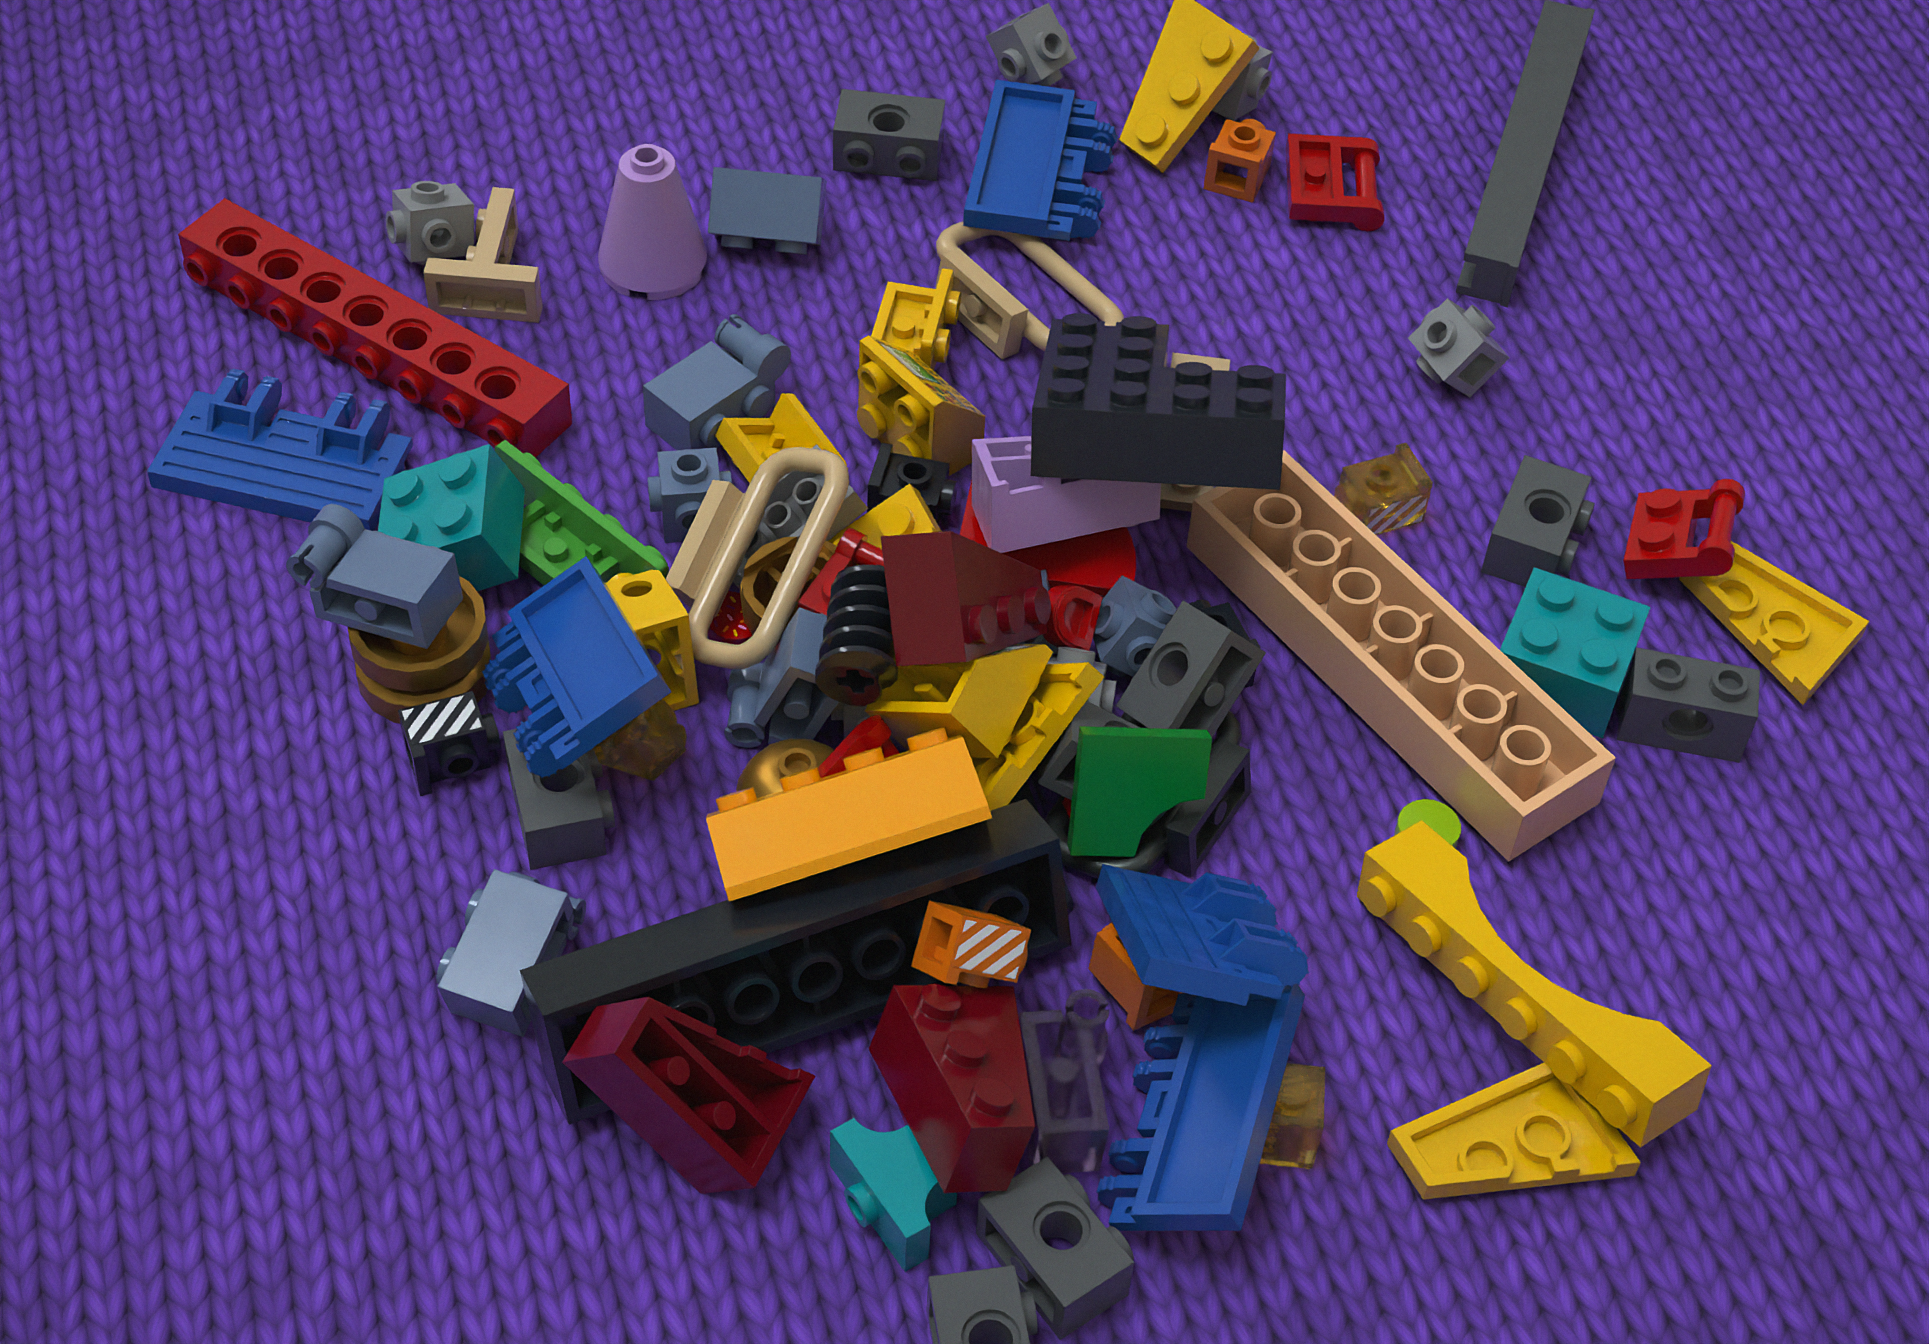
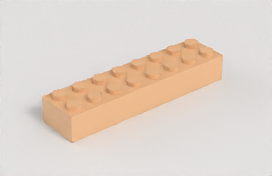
(1402, 658)

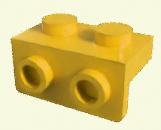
(918, 318)
(756, 439)

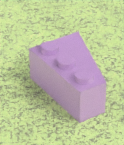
(1033, 511)

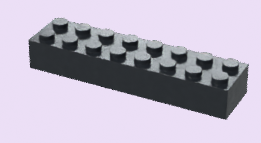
(806, 950)

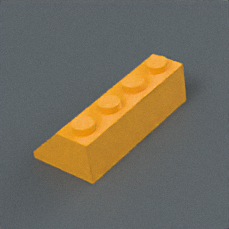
(845, 815)

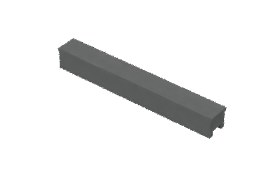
(1525, 154)

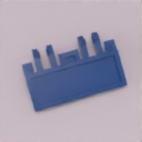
(1035, 161)
(282, 469)
(573, 667)
(1202, 935)
(1206, 1112)

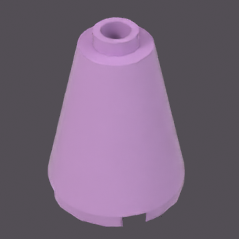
(650, 228)

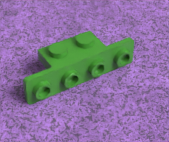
(565, 528)

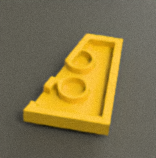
(1184, 81)
(1780, 620)
(1044, 718)
(1511, 1138)

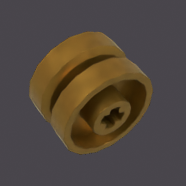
(404, 675)

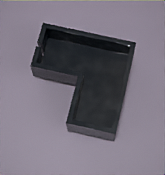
(1121, 415)

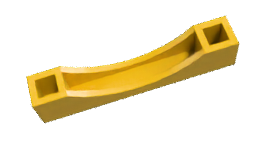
(1619, 1062)

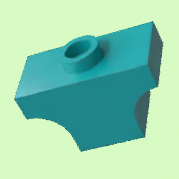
(889, 1187)

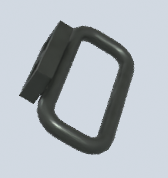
(1187, 828)

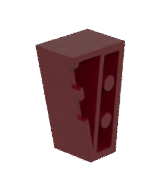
(958, 598)
(958, 1080)
(689, 1092)

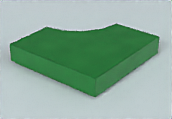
(1130, 779)

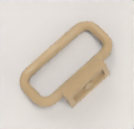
(993, 311)
(722, 537)

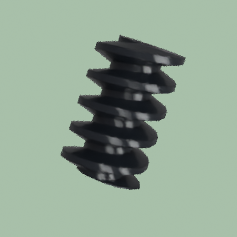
(857, 638)

